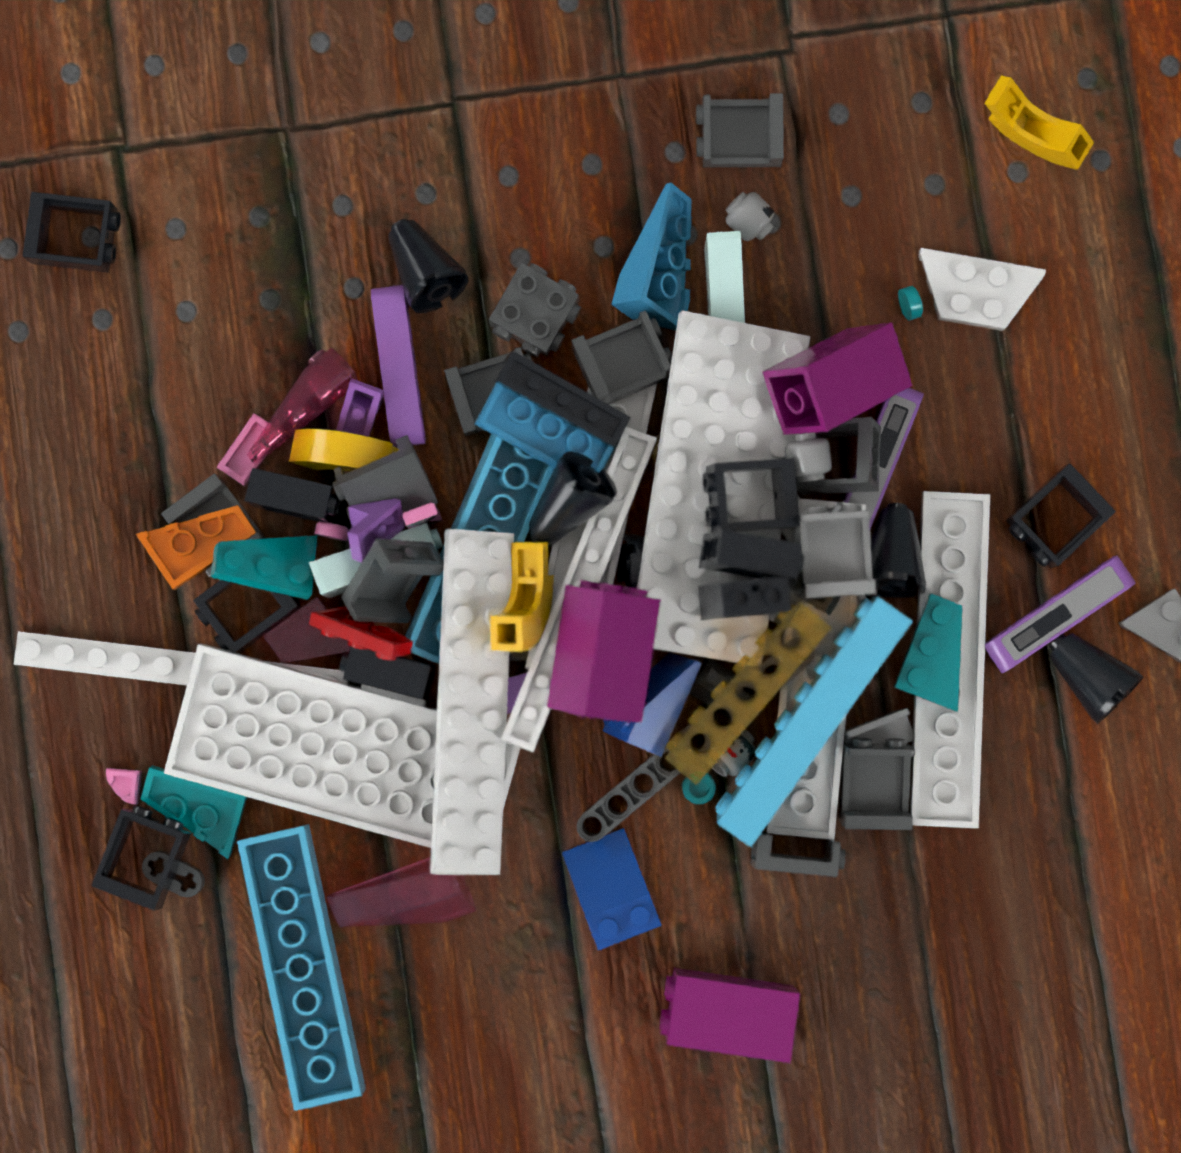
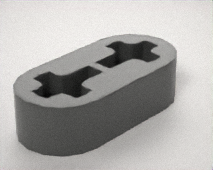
(177, 885)

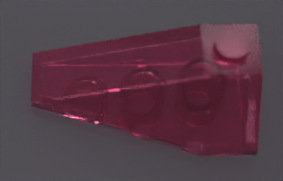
(313, 393)
(403, 897)

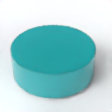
(910, 303)
(699, 793)

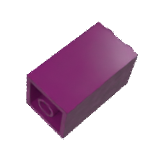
(837, 379)
(604, 651)
(730, 1015)

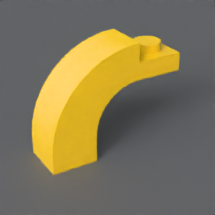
(1035, 130)
(330, 449)
(529, 602)

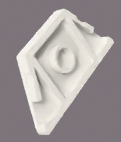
(977, 289)

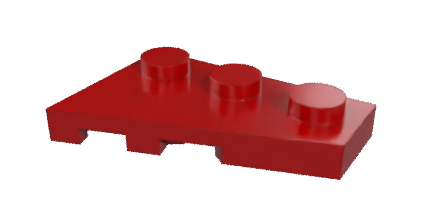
(361, 635)

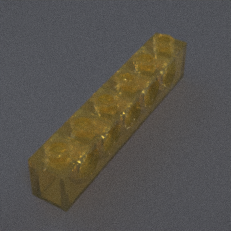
(696, 763)

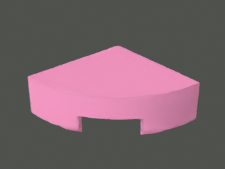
(125, 783)

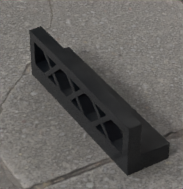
(562, 399)

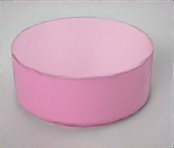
(331, 531)

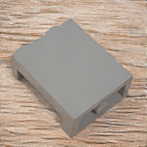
(836, 552)

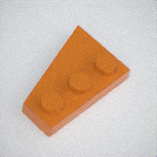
(188, 546)

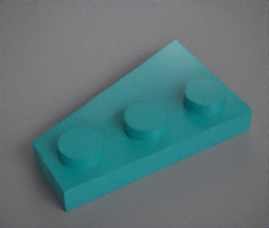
(268, 564)
(934, 654)
(204, 810)

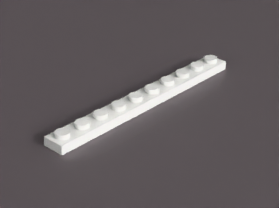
(588, 565)
(120, 659)

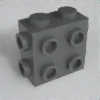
(535, 310)

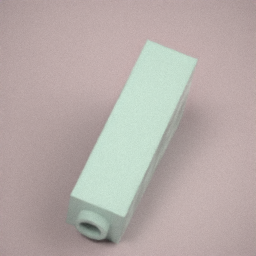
(724, 275)
(337, 570)

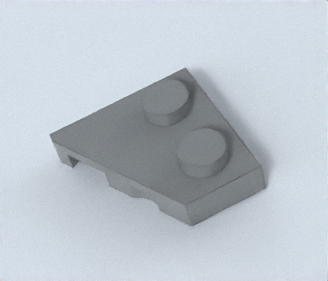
(1159, 623)

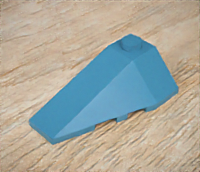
(657, 264)

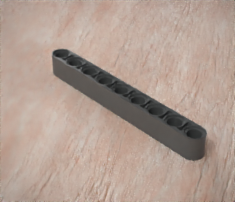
(653, 767)

